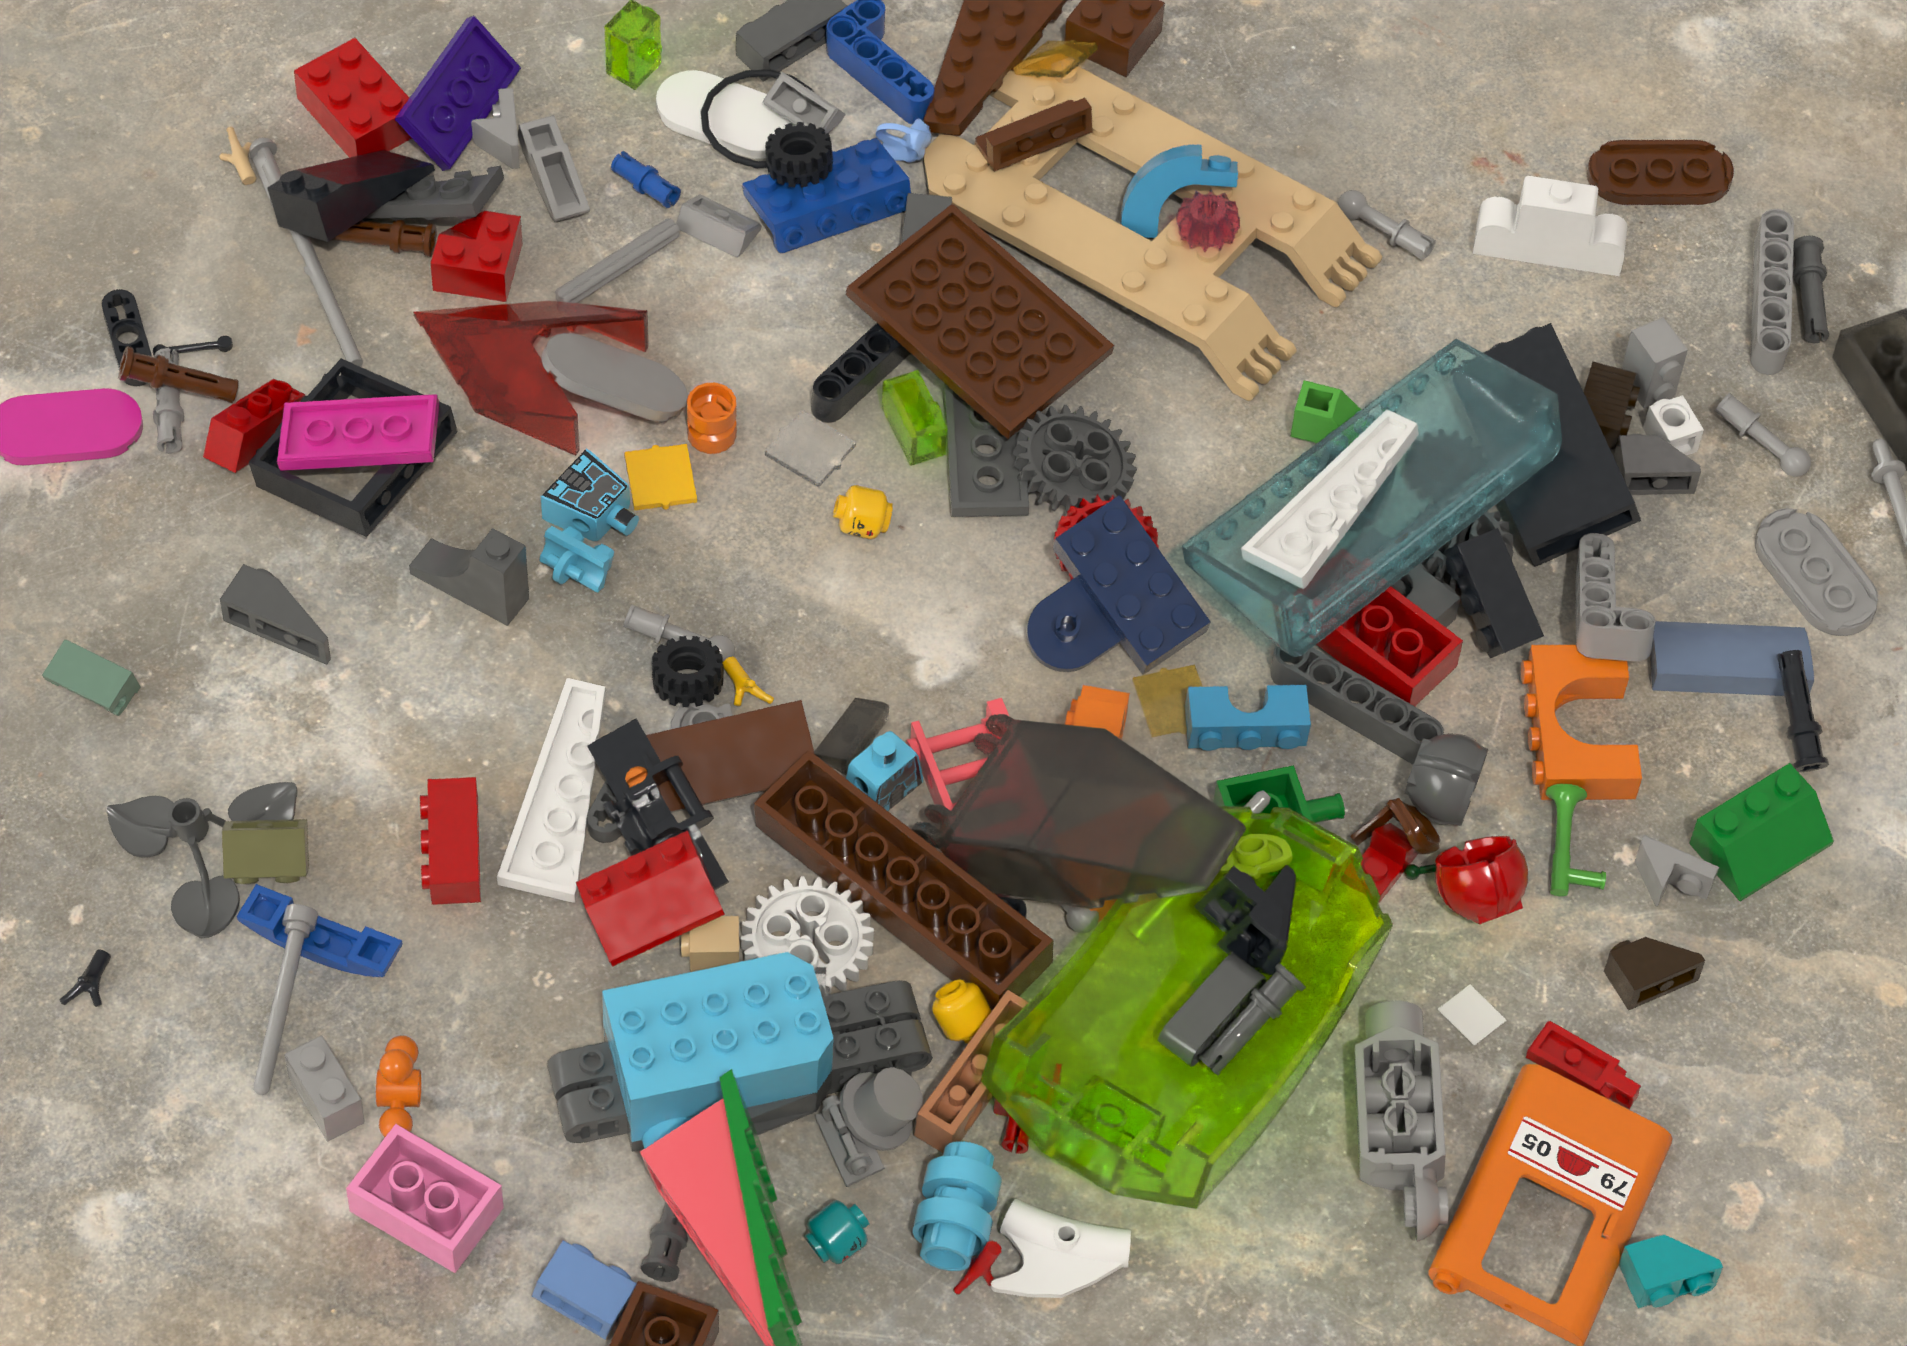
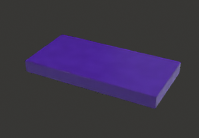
(457, 91)

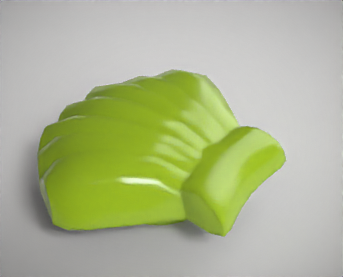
(1259, 855)

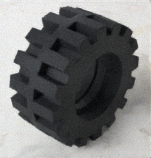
(784, 158)
(687, 687)

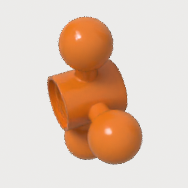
(398, 1084)

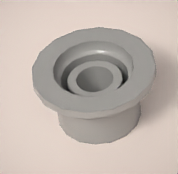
(881, 1107)

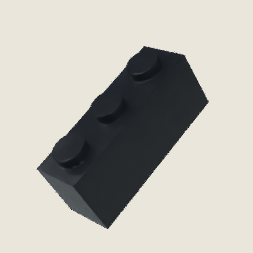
(1493, 593)

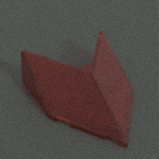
(502, 373)

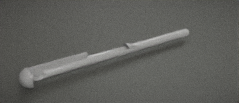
(262, 154)

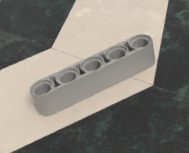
(1772, 292)

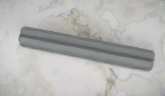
(618, 262)

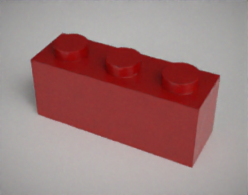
(451, 841)

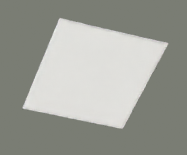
(1472, 1014)

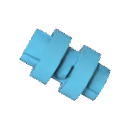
(955, 1215)

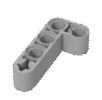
(1600, 626)

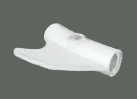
(1059, 1252)

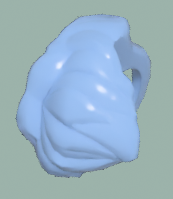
(912, 144)

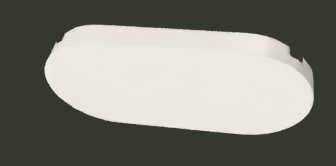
(735, 114)

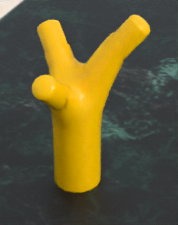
(743, 682)

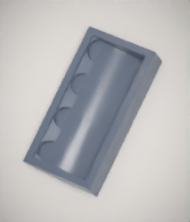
(1724, 657)

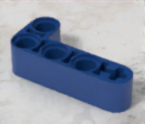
(857, 47)

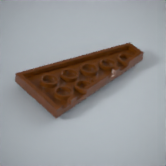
(982, 50)

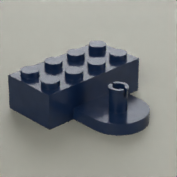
(1117, 596)

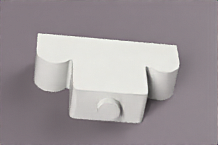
(1552, 228)

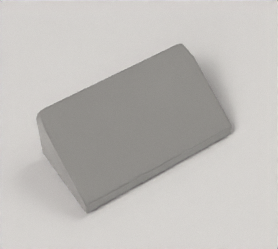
(801, 104)
(717, 225)

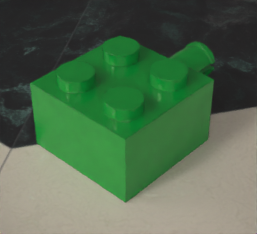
(1284, 790)

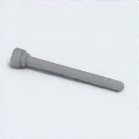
(298, 923)

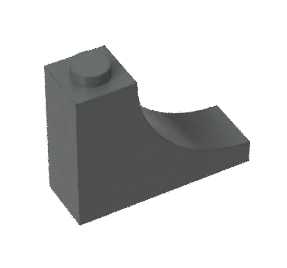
(485, 578)

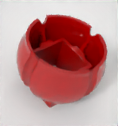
(1482, 878)

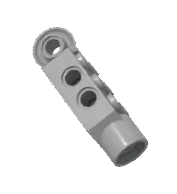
(1402, 1113)

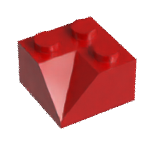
(478, 256)

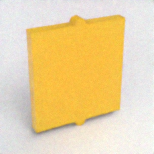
(660, 477)

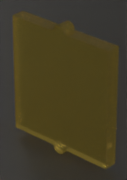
(1055, 58)
(1164, 698)

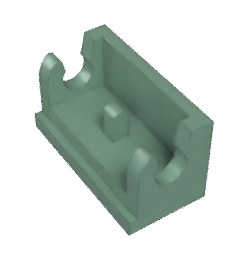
(92, 677)

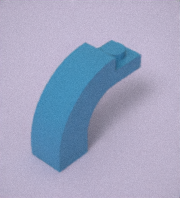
(1166, 174)

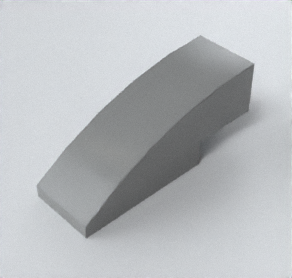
(552, 168)

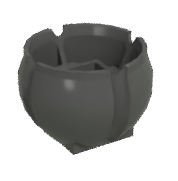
(1445, 777)

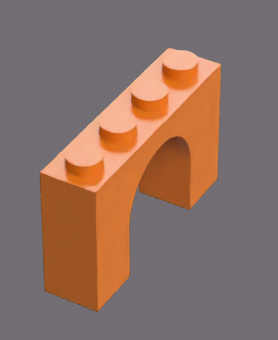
(1559, 676)

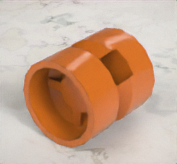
(711, 418)

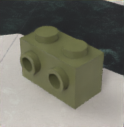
(265, 850)

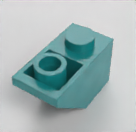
(1665, 1269)

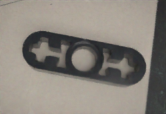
(131, 323)

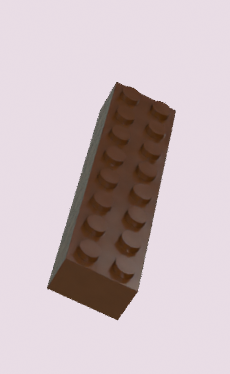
(902, 880)

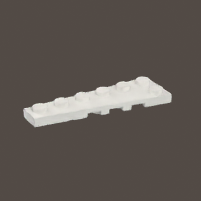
(1320, 515)
(552, 822)

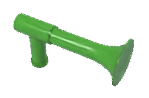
(1565, 799)

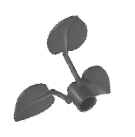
(147, 822)

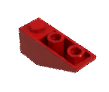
(248, 424)

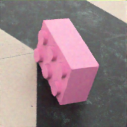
(425, 1198)

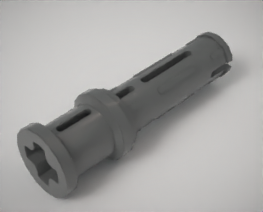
(1809, 275)
(1265, 1004)
(666, 1237)

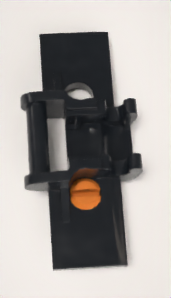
(641, 812)

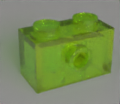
(633, 44)
(914, 417)

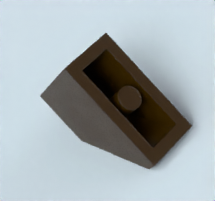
(1650, 970)

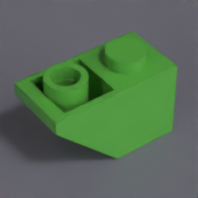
(1320, 411)

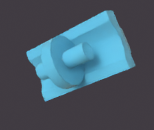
(574, 559)

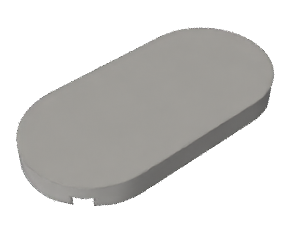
(614, 377)
(1816, 572)

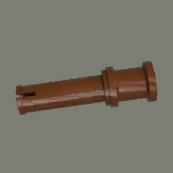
(396, 236)
(159, 372)

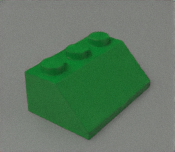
(1763, 832)

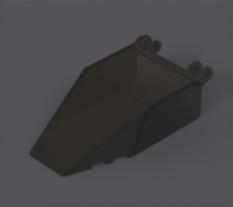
(1079, 820)

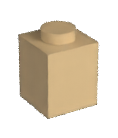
(712, 943)

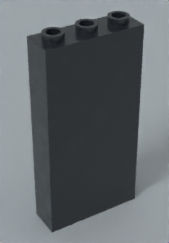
(1582, 484)

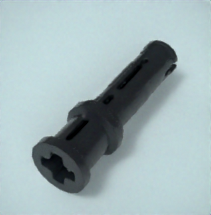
(1803, 728)

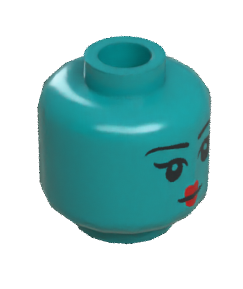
(837, 1232)

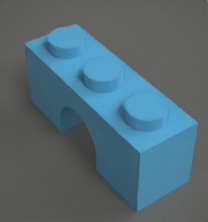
(1217, 724)

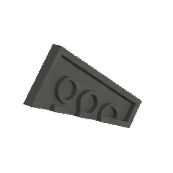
(454, 197)

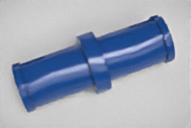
(645, 179)

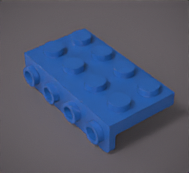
(858, 191)

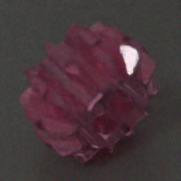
(1208, 220)

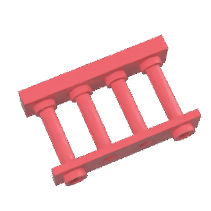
(924, 747)

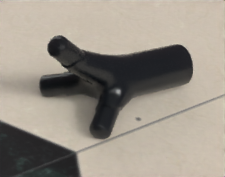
(90, 979)

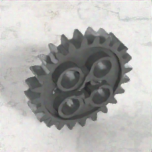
(1073, 458)

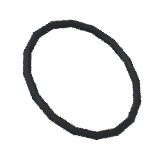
(707, 103)

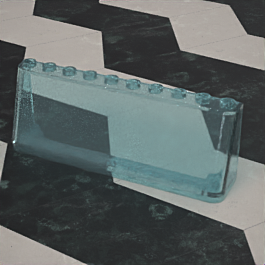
(1476, 443)

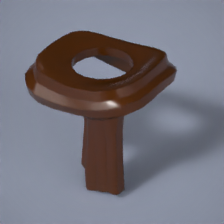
(1417, 827)

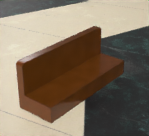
(1036, 133)

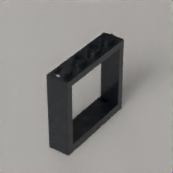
(383, 488)

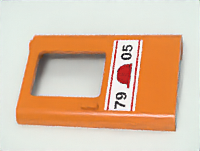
(1578, 1150)

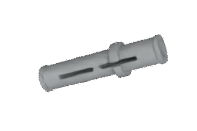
(168, 411)

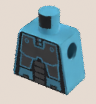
(589, 499)
(886, 770)

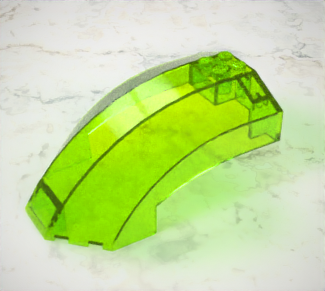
(1086, 1053)

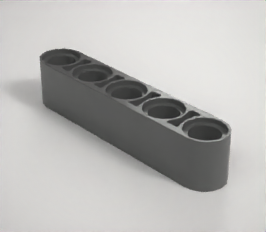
(1348, 686)

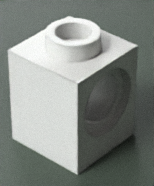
(1675, 424)

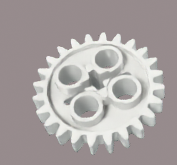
(837, 922)

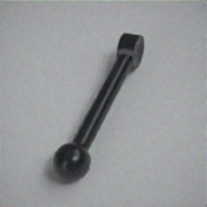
(223, 343)

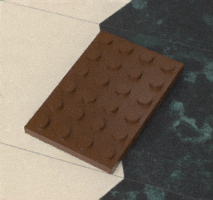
(979, 320)

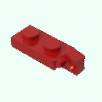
(1582, 1064)

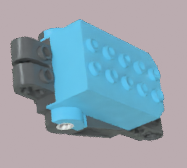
(752, 1016)

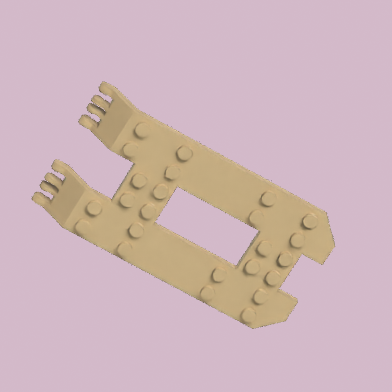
(1160, 276)

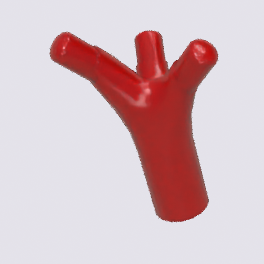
(980, 1266)

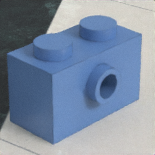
(584, 1288)

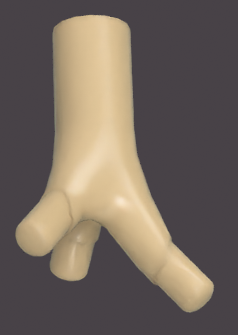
(239, 158)

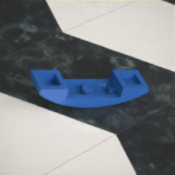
(329, 944)

